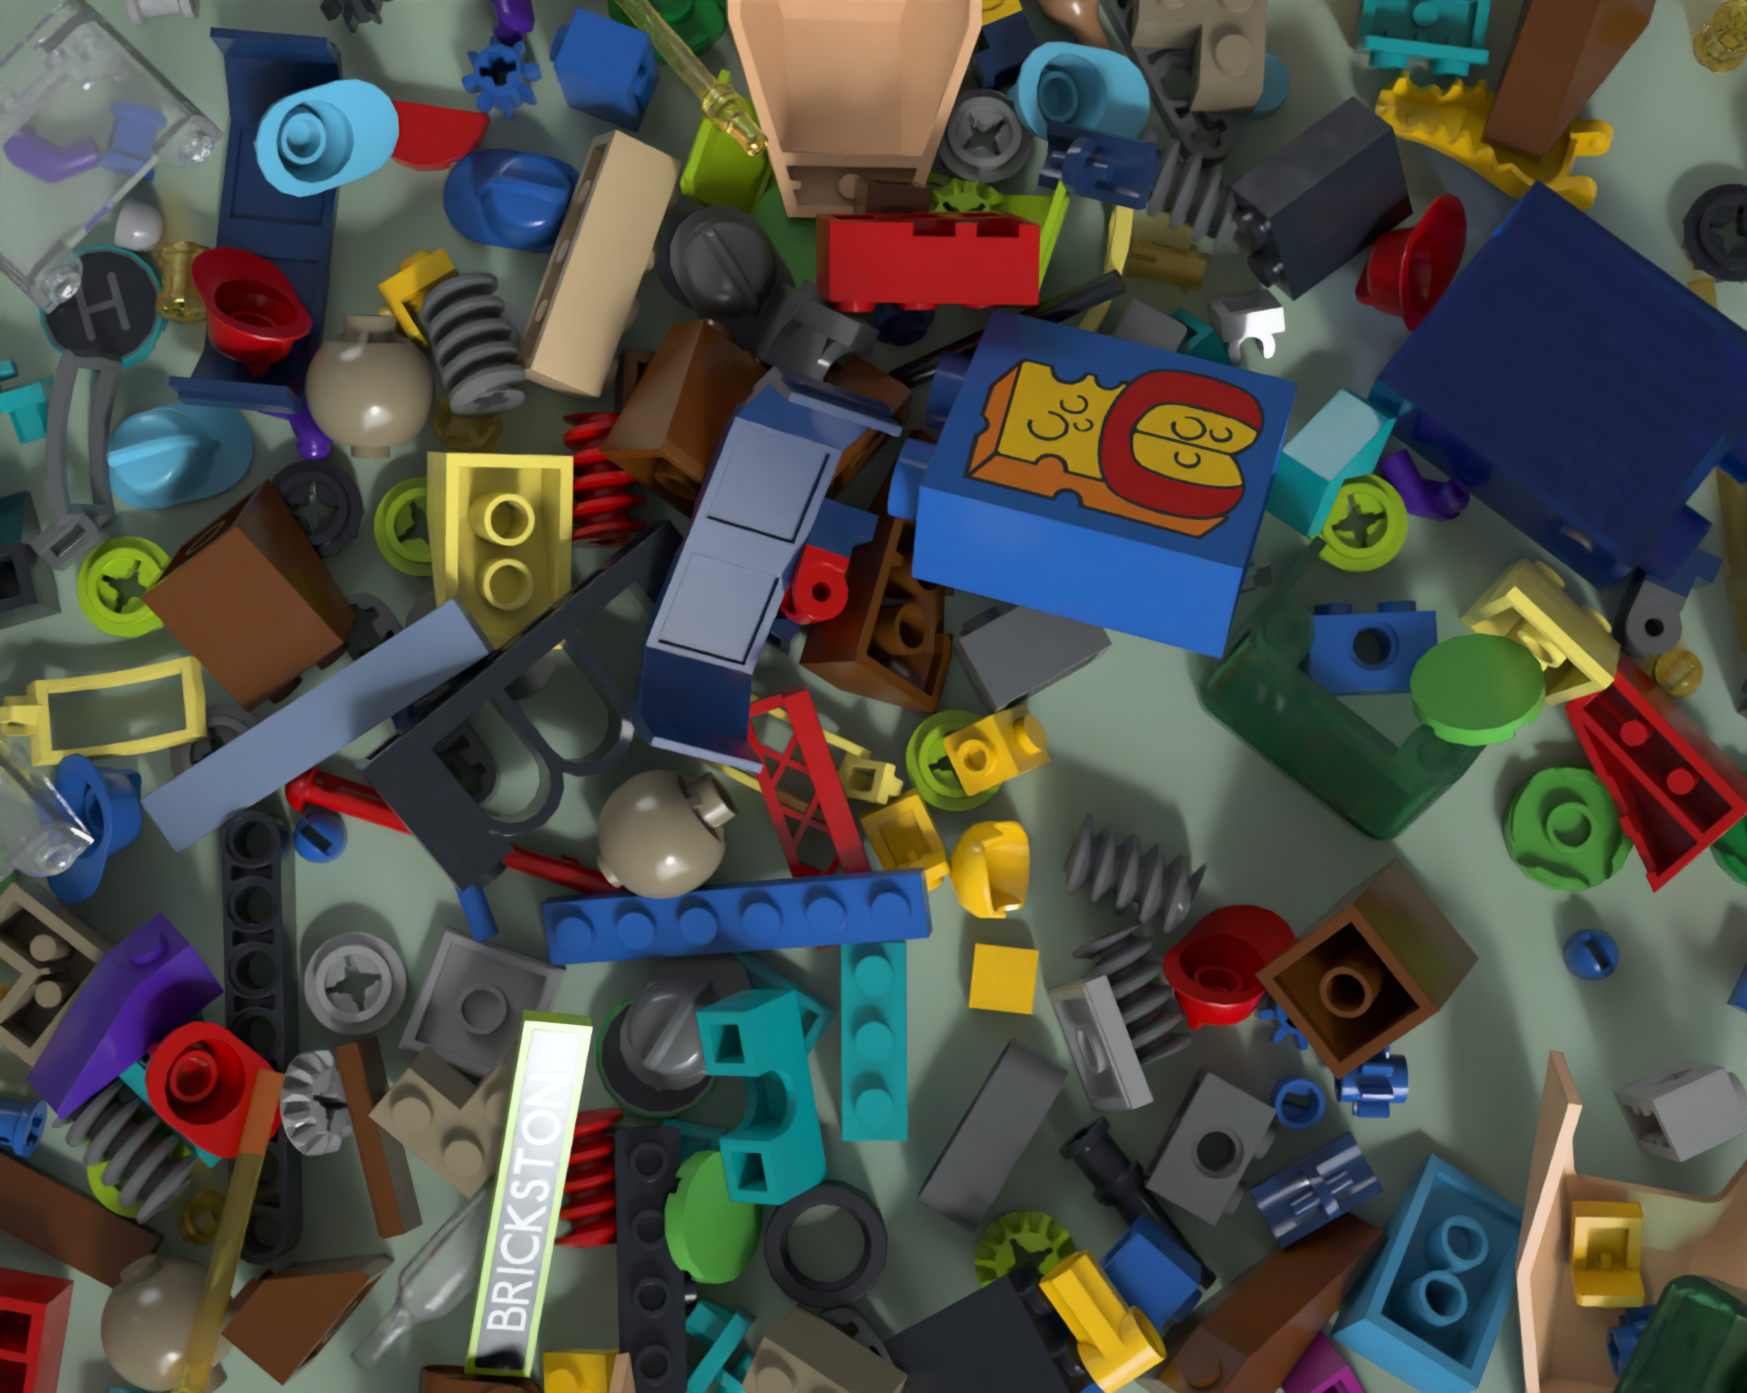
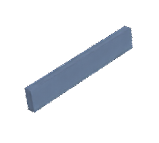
(318, 724)

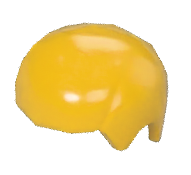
(991, 868)

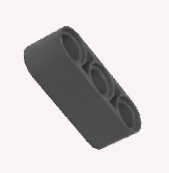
(992, 1135)

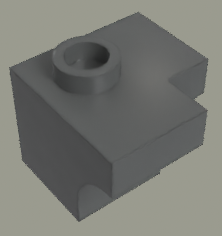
(807, 332)

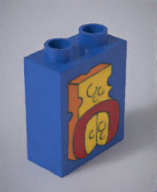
(1094, 479)

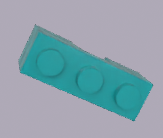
(874, 1041)
(779, 1140)

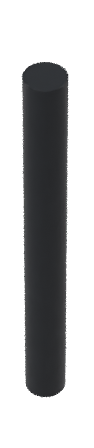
(1053, 310)

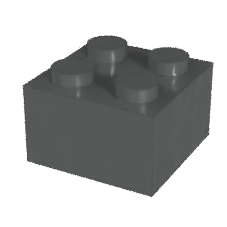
(1024, 653)

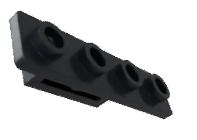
(648, 1280)

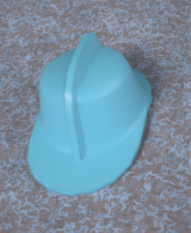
(1081, 89)
(326, 136)
(178, 455)

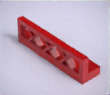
(825, 779)

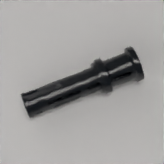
(1120, 1183)

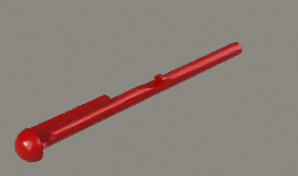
(365, 803)

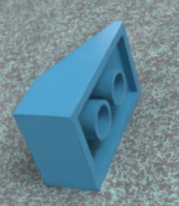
(1437, 1284)

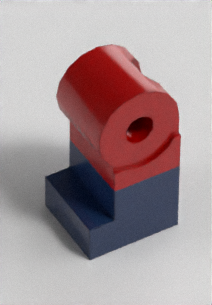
(818, 582)

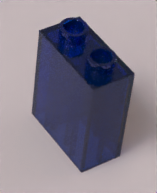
(1575, 392)

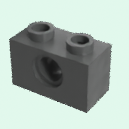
(1208, 1108)

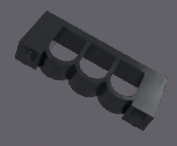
(427, 795)

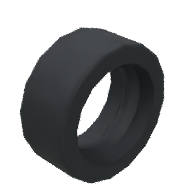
(838, 1292)

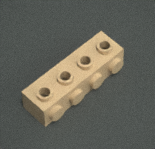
(598, 266)

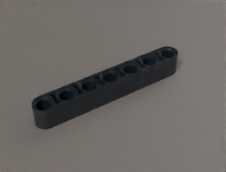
(275, 1001)

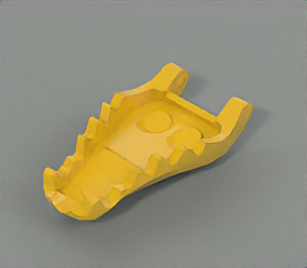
(1453, 125)

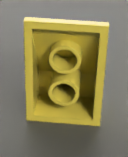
(500, 534)
(1565, 638)

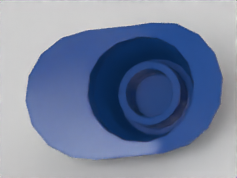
(510, 198)
(109, 809)

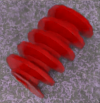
(600, 485)
(589, 1182)

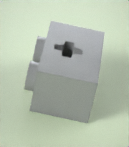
(1684, 1109)

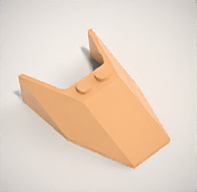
(851, 89)
(1681, 1236)

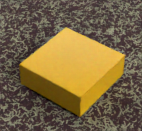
(1003, 978)

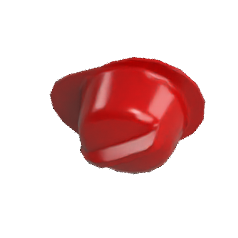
(1415, 263)
(248, 307)
(1218, 963)
(204, 1085)

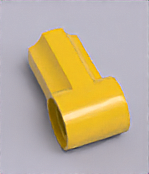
(1112, 1337)

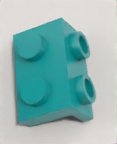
(1430, 31)

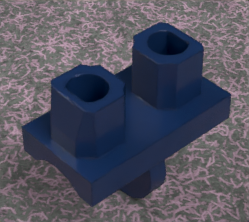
(1100, 165)
(1315, 1189)

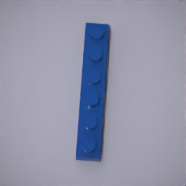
(739, 917)

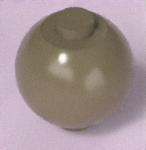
(370, 387)
(664, 832)
(152, 1322)

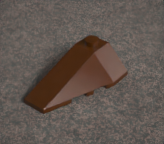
(1556, 65)
(892, 627)
(1267, 1316)

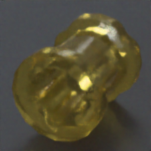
(1729, 38)
(179, 298)

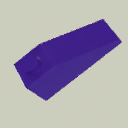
(130, 1001)

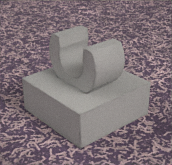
(1244, 317)

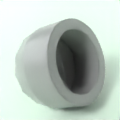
(139, 226)

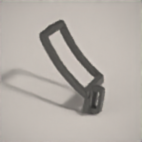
(78, 519)

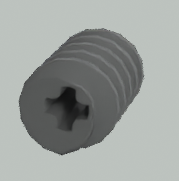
(1193, 194)
(472, 346)
(1131, 875)
(1138, 1000)
(129, 1149)

